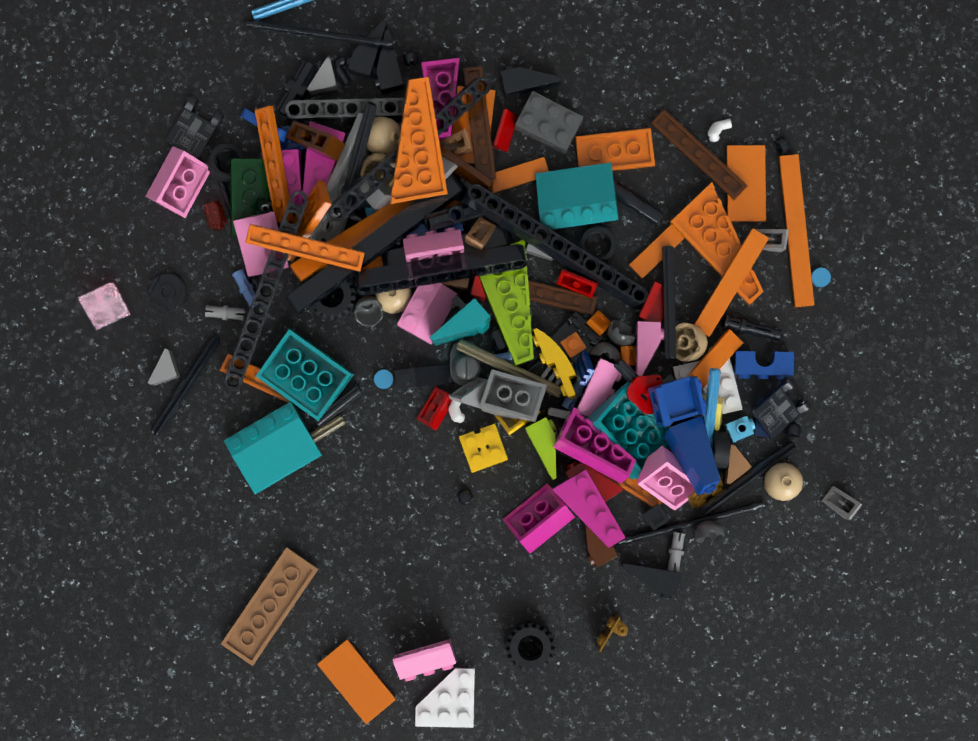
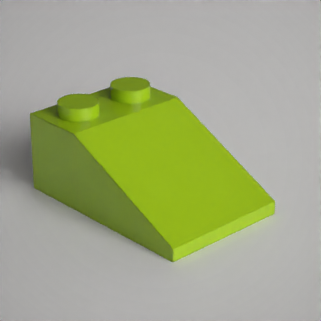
(543, 439)

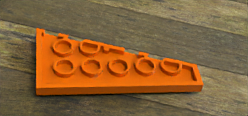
(419, 158)
(714, 237)

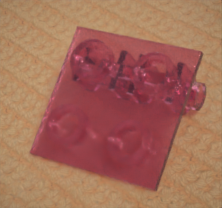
(104, 305)

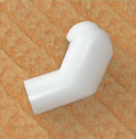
(716, 129)
(455, 412)

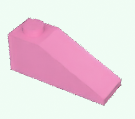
(647, 341)

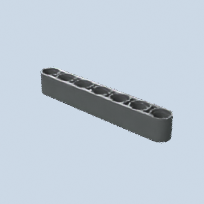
(342, 111)

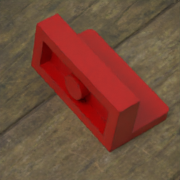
(654, 305)

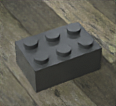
(548, 122)

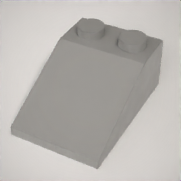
(512, 396)

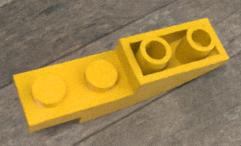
(552, 356)

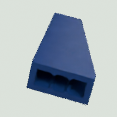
(694, 453)

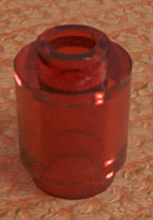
(215, 215)

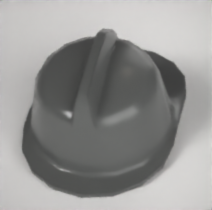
(463, 366)

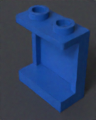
(677, 400)

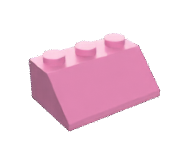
(178, 182)
(433, 244)
(255, 256)
(427, 310)
(599, 387)
(665, 478)
(425, 660)

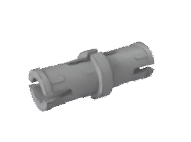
(225, 312)
(676, 551)

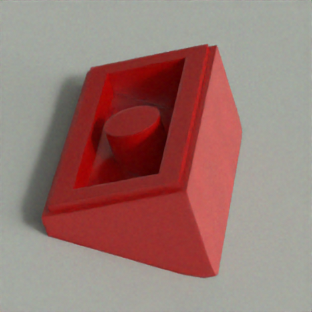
(505, 130)
(577, 283)
(477, 290)
(435, 408)

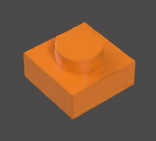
(598, 323)
(573, 345)
(628, 354)

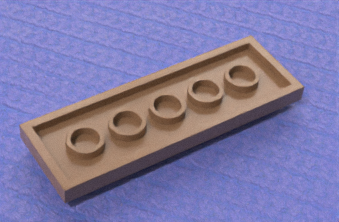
(269, 606)

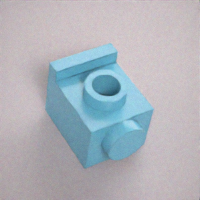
(735, 434)

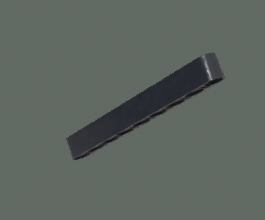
(440, 269)

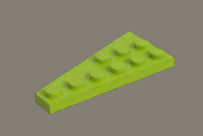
(511, 307)

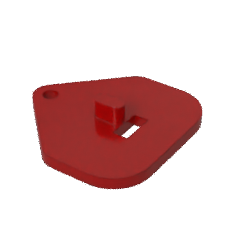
(640, 386)

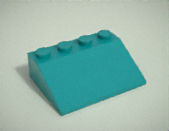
(577, 196)
(465, 324)
(305, 374)
(629, 428)
(273, 447)

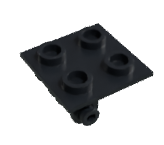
(579, 325)

